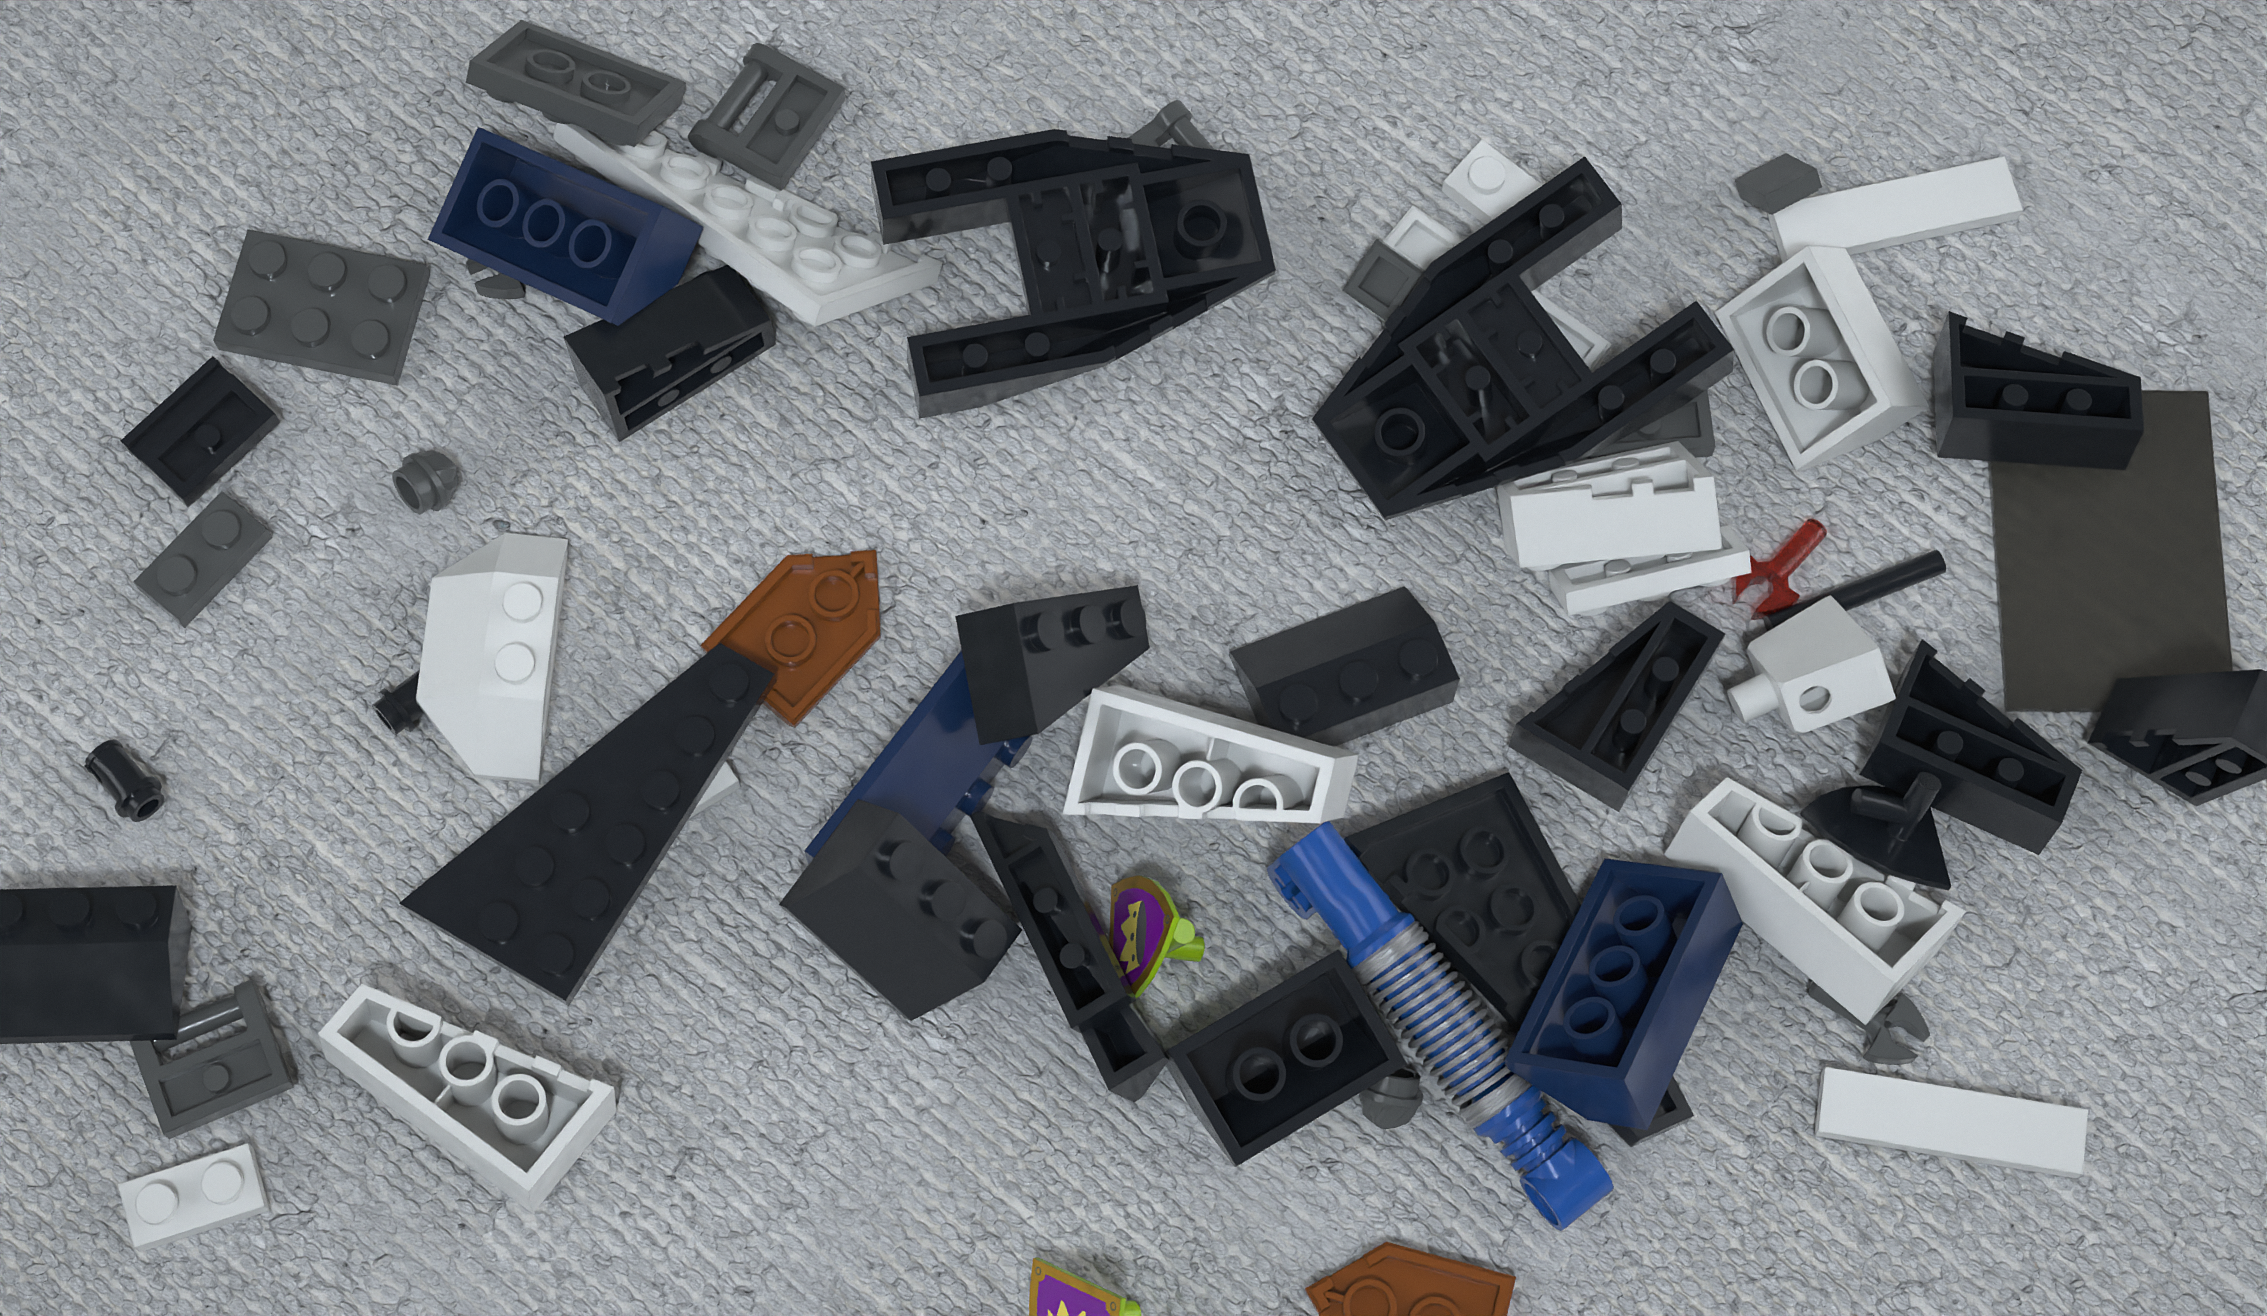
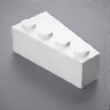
(1191, 763)
(1813, 901)
(485, 1103)

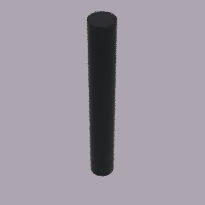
(1870, 587)

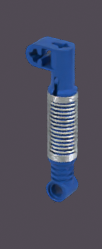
(1390, 955)

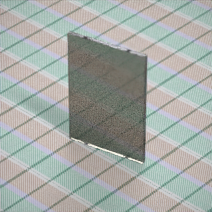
(2111, 565)

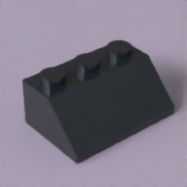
(1349, 671)
(899, 912)
(92, 964)
(1284, 1059)

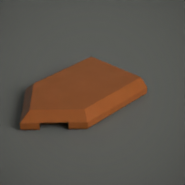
(806, 626)
(1411, 1283)

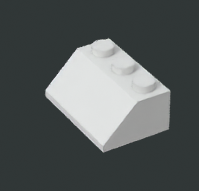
(1821, 357)

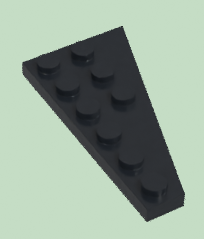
(575, 855)
(1488, 900)

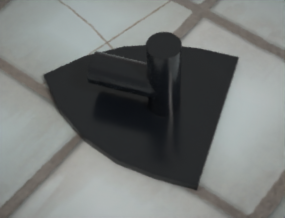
(1885, 828)

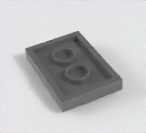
(575, 83)
(322, 307)

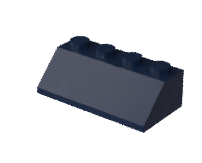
(562, 229)
(933, 766)
(1627, 990)

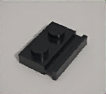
(200, 431)

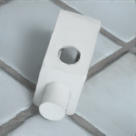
(1813, 670)

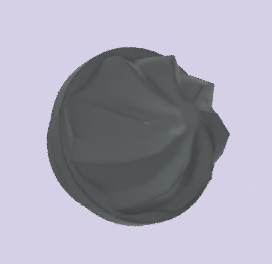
(426, 481)
(1392, 1099)

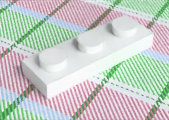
(1597, 585)

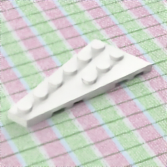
(759, 230)

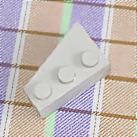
(1611, 509)

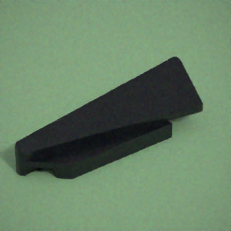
(1073, 952)

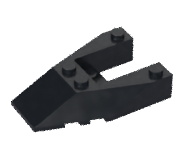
(1105, 243)
(1482, 382)

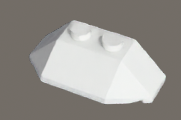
(494, 654)

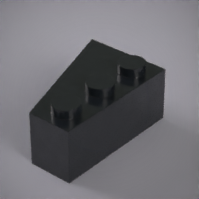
(669, 349)
(2029, 405)
(1046, 656)
(1622, 707)
(2189, 731)
(1989, 768)

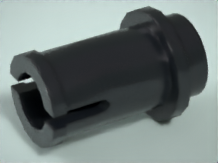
(399, 706)
(127, 784)

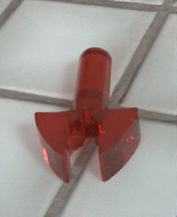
(1780, 569)

